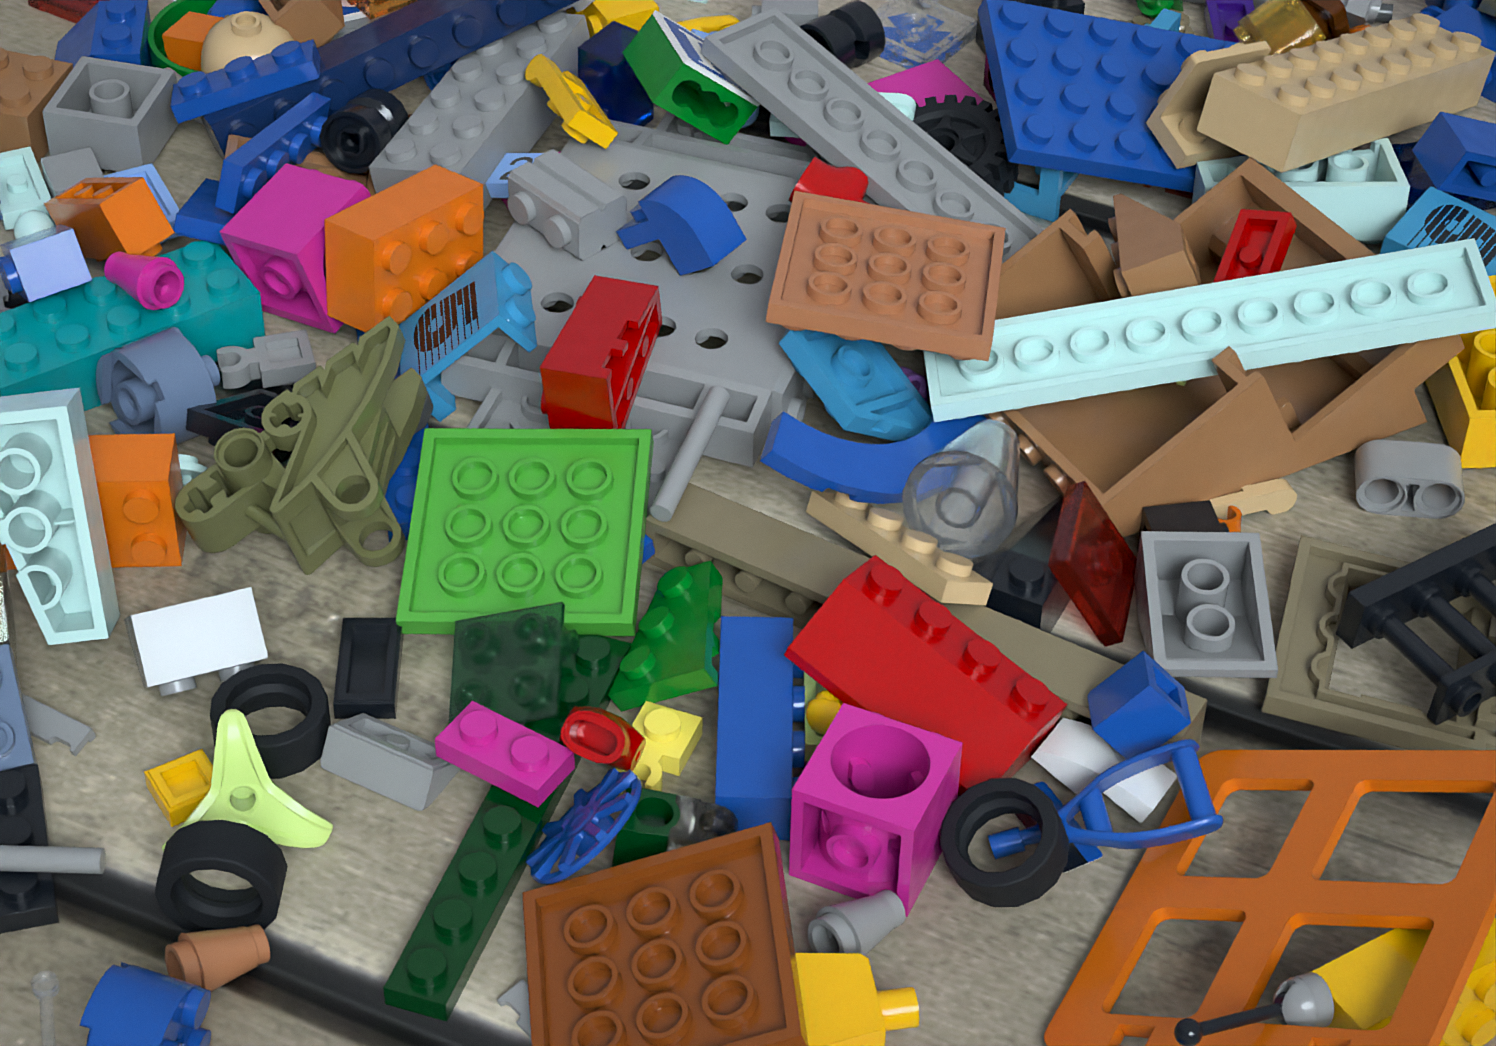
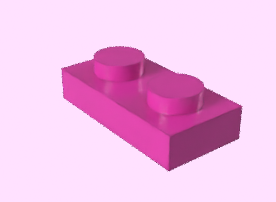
(505, 753)

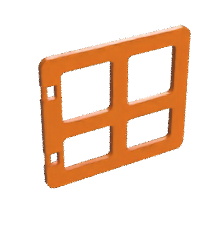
(1294, 896)

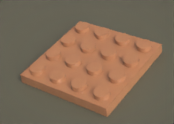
(888, 276)

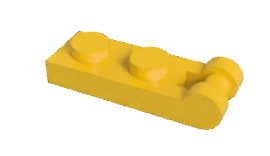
(571, 102)

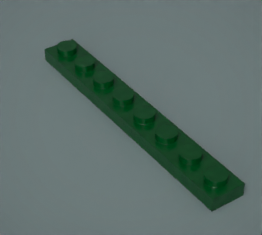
(492, 857)

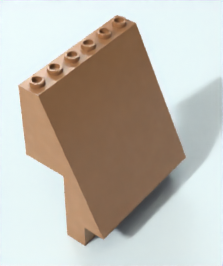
(1217, 429)

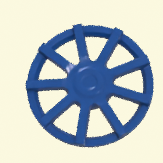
(585, 827)

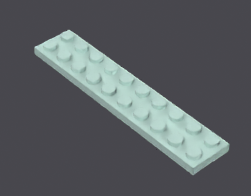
(1179, 331)

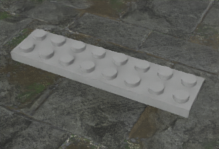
(857, 125)

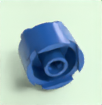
(145, 1010)

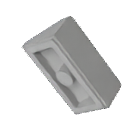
(386, 760)

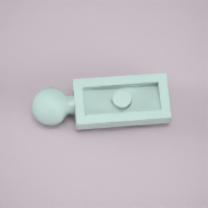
(23, 193)

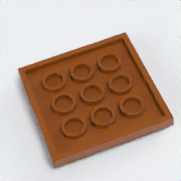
(668, 951)

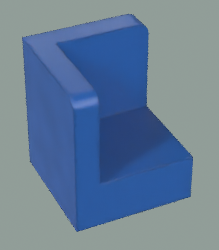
(1138, 707)

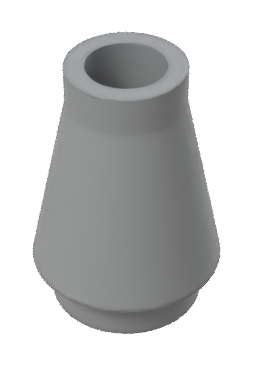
(856, 924)

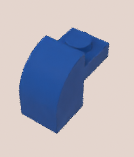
(688, 221)

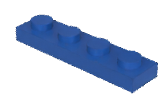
(282, 142)

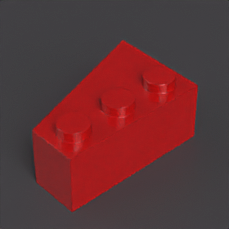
(601, 355)

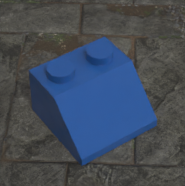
(109, 32)

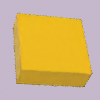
(180, 785)

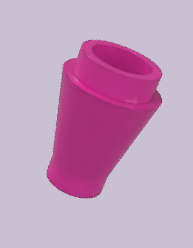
(147, 279)

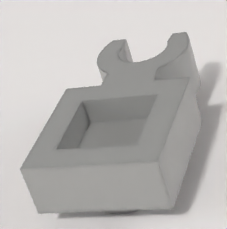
(274, 359)

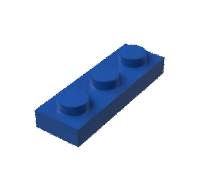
(245, 80)

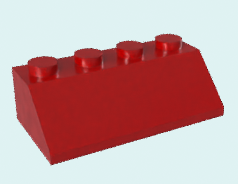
(914, 662)

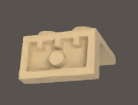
(1181, 105)

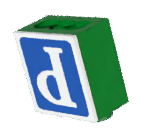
(685, 81)

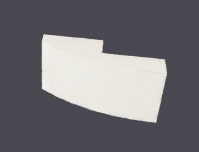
(1079, 755)

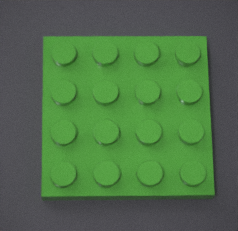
(527, 524)

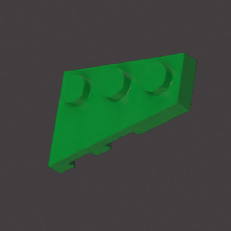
(673, 640)

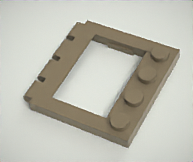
(1309, 646)

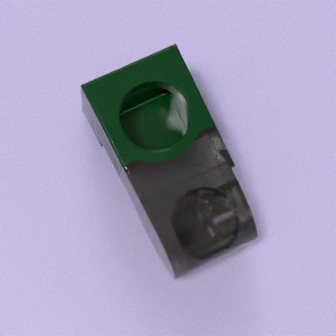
(669, 822)

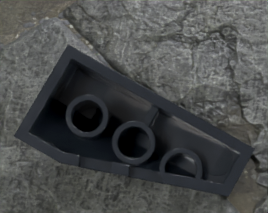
(1021, 574)

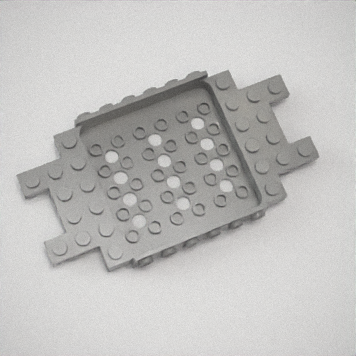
(755, 183)

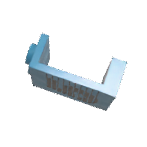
(1444, 219)
(462, 316)

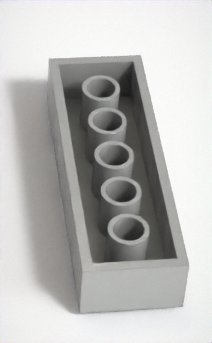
(483, 106)

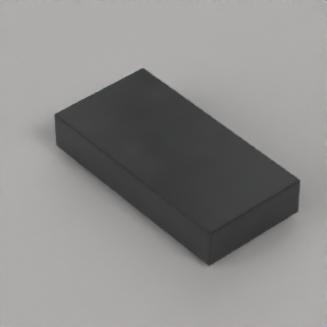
(368, 668)

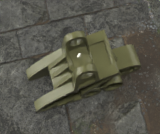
(340, 464)

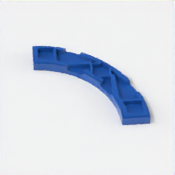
(859, 469)

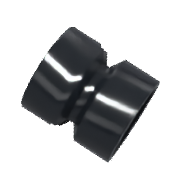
(849, 33)
(362, 129)

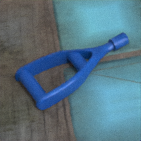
(1096, 818)

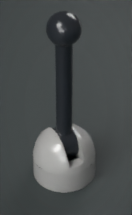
(1297, 1001)

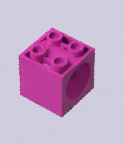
(282, 241)
(872, 806)

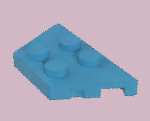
(858, 384)

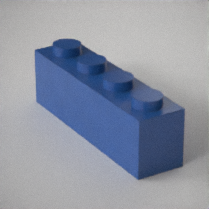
(757, 722)

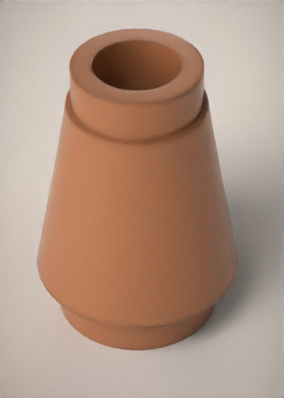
(216, 955)

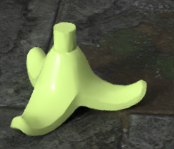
(248, 796)

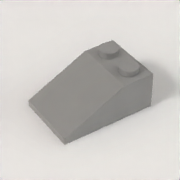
(1205, 604)

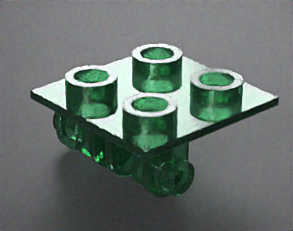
(512, 662)

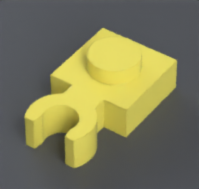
(669, 742)

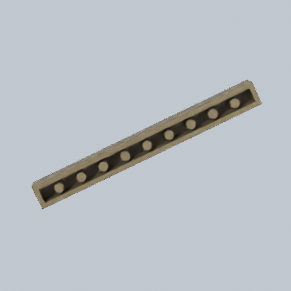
(795, 572)

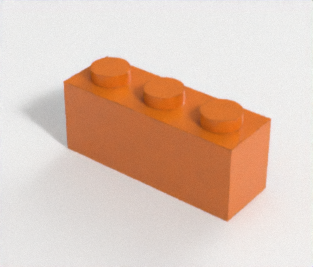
(112, 216)

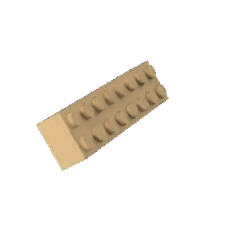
(1345, 91)

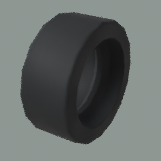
(279, 687)
(990, 801)
(225, 848)

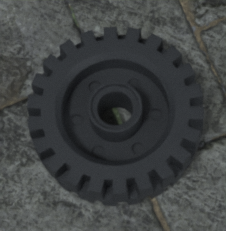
(972, 136)

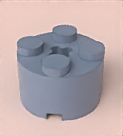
(156, 383)

